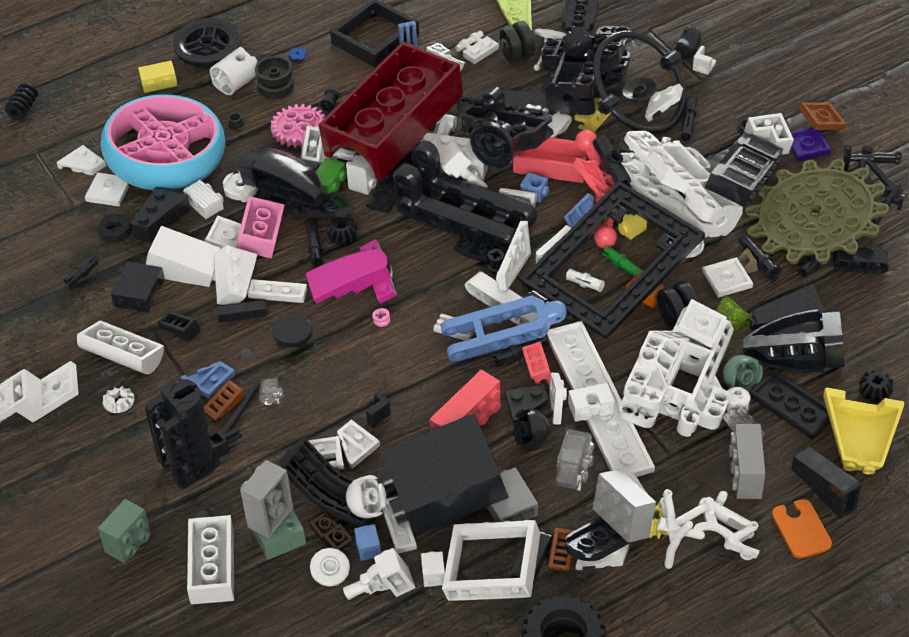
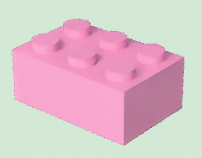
(260, 226)

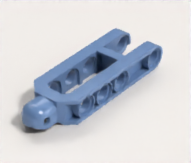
(502, 339)

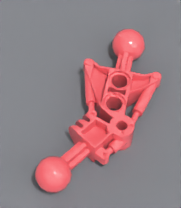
(597, 180)

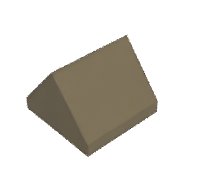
(748, 261)

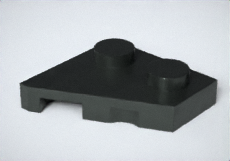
(526, 398)

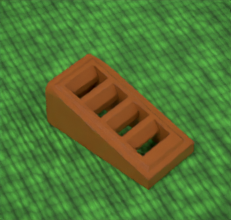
(232, 392)
(559, 533)

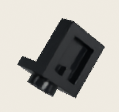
(379, 411)

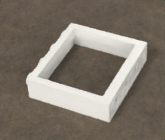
(492, 588)

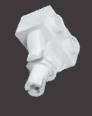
(313, 152)
(456, 162)
(387, 573)

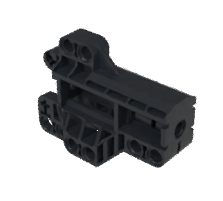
(583, 89)

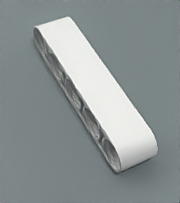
(488, 291)

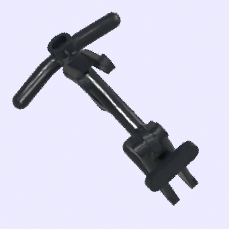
(892, 191)

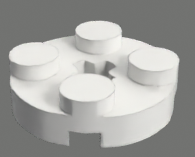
(235, 191)

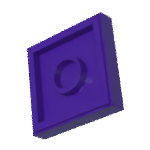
(809, 144)

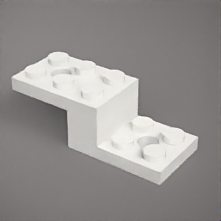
(37, 397)

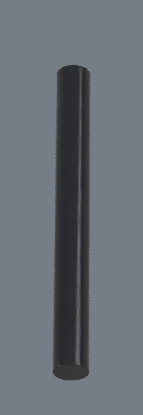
(241, 406)

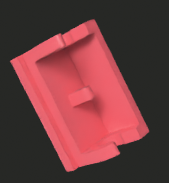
(537, 362)

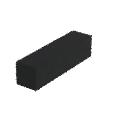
(241, 311)

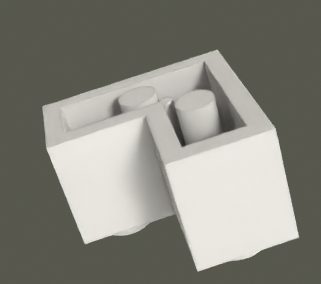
(772, 129)

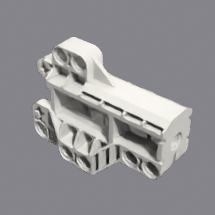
(666, 166)
(651, 381)

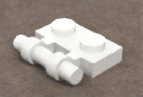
(480, 49)

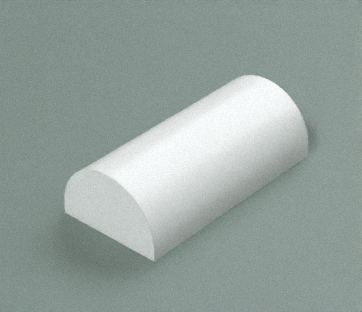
(121, 347)

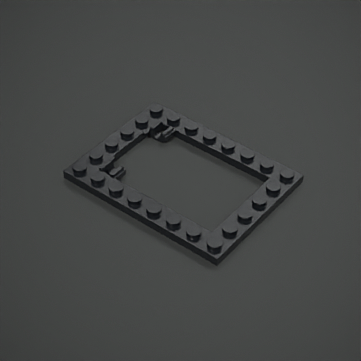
(627, 201)

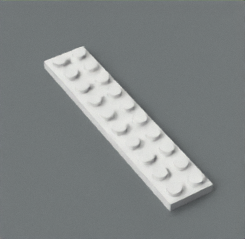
(584, 368)

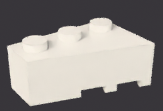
(360, 175)
(233, 274)

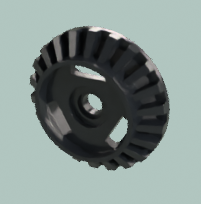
(190, 41)

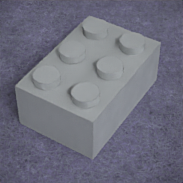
(747, 461)
(266, 498)
(624, 505)

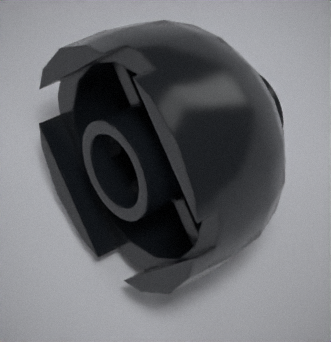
(689, 42)
(531, 428)

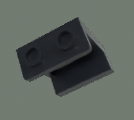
(136, 286)

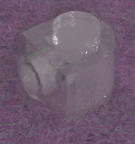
(270, 392)

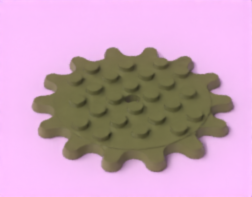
(844, 208)

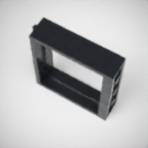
(376, 56)

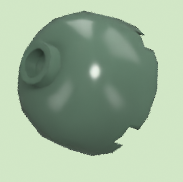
(742, 372)

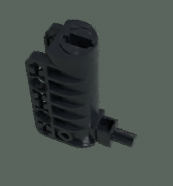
(185, 433)

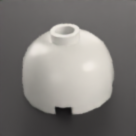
(366, 497)

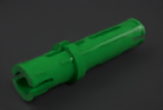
(621, 261)

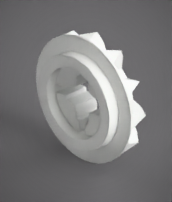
(122, 404)

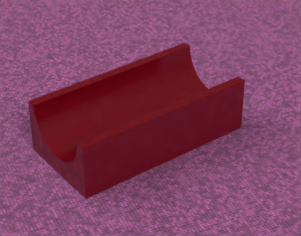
(393, 107)

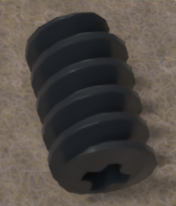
(21, 101)

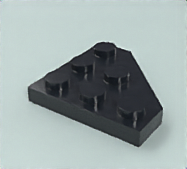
(333, 206)

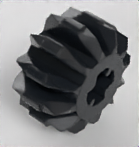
(342, 230)
(876, 386)

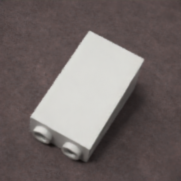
(183, 257)

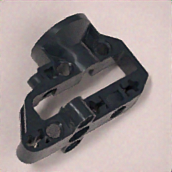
(503, 135)

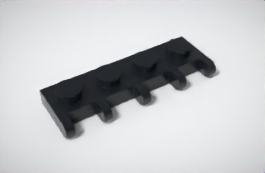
(386, 196)

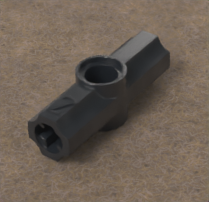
(611, 160)

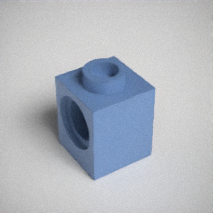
(536, 184)
(367, 542)

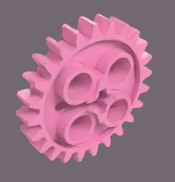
(292, 123)

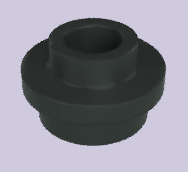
(235, 120)

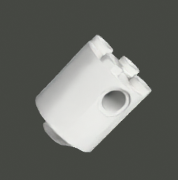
(233, 71)

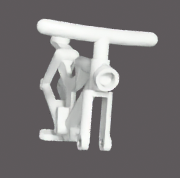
(712, 511)

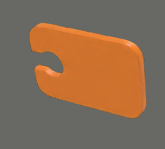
(803, 534)

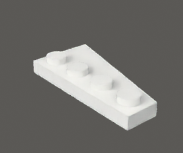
(515, 258)

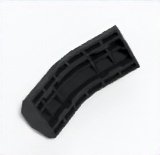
(319, 481)

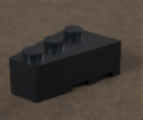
(159, 210)

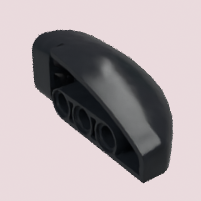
(281, 175)
(798, 342)

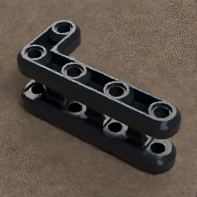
(427, 178)

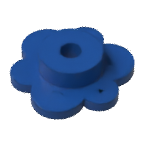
(297, 54)

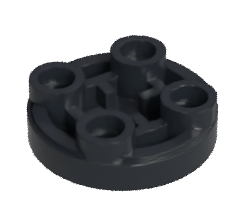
(292, 331)

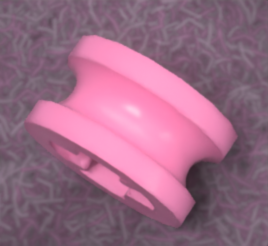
(385, 320)

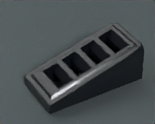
(181, 326)

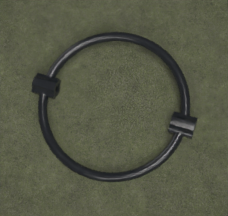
(610, 103)

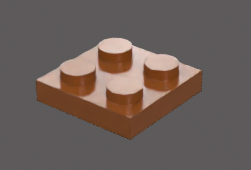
(822, 116)

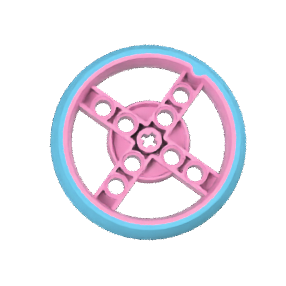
(162, 142)

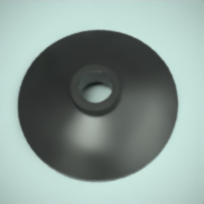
(639, 89)

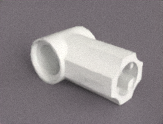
(446, 125)

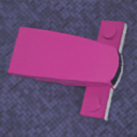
(354, 273)

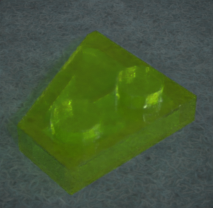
(733, 312)

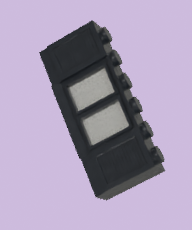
(745, 169)

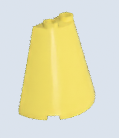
(862, 429)

